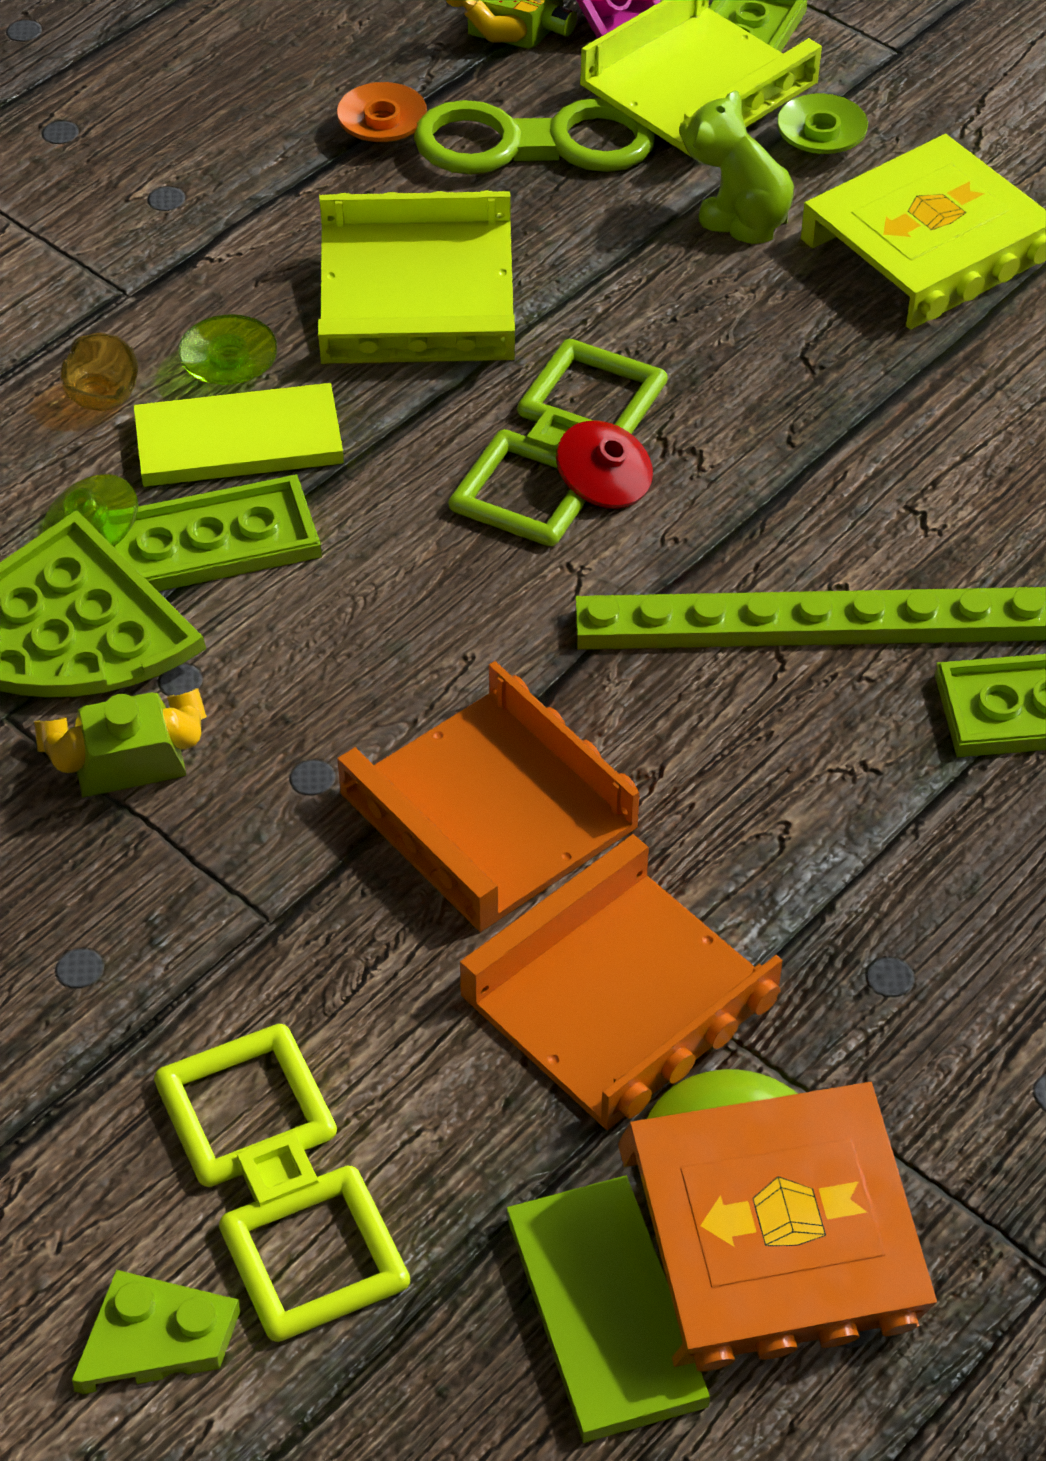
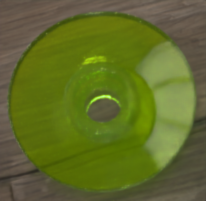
(228, 349)
(103, 501)

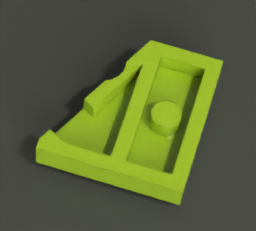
(155, 1331)

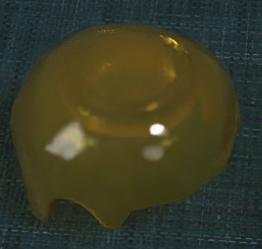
(99, 372)

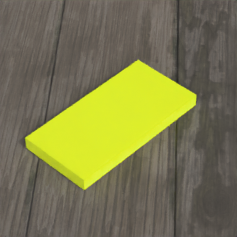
(238, 434)

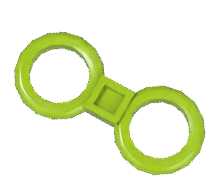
(529, 137)

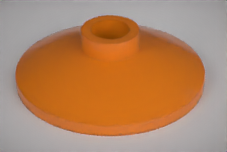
(381, 111)

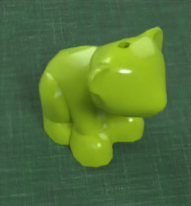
(753, 186)

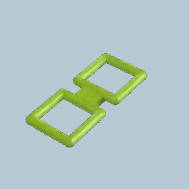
(545, 436)

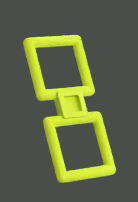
(280, 1182)

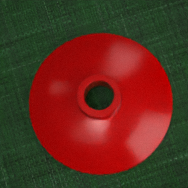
(604, 464)

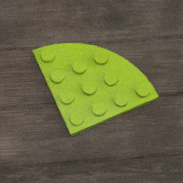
(83, 618)

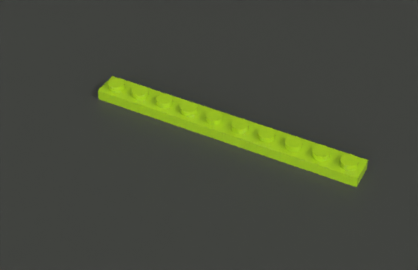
(811, 618)

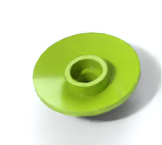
(822, 123)

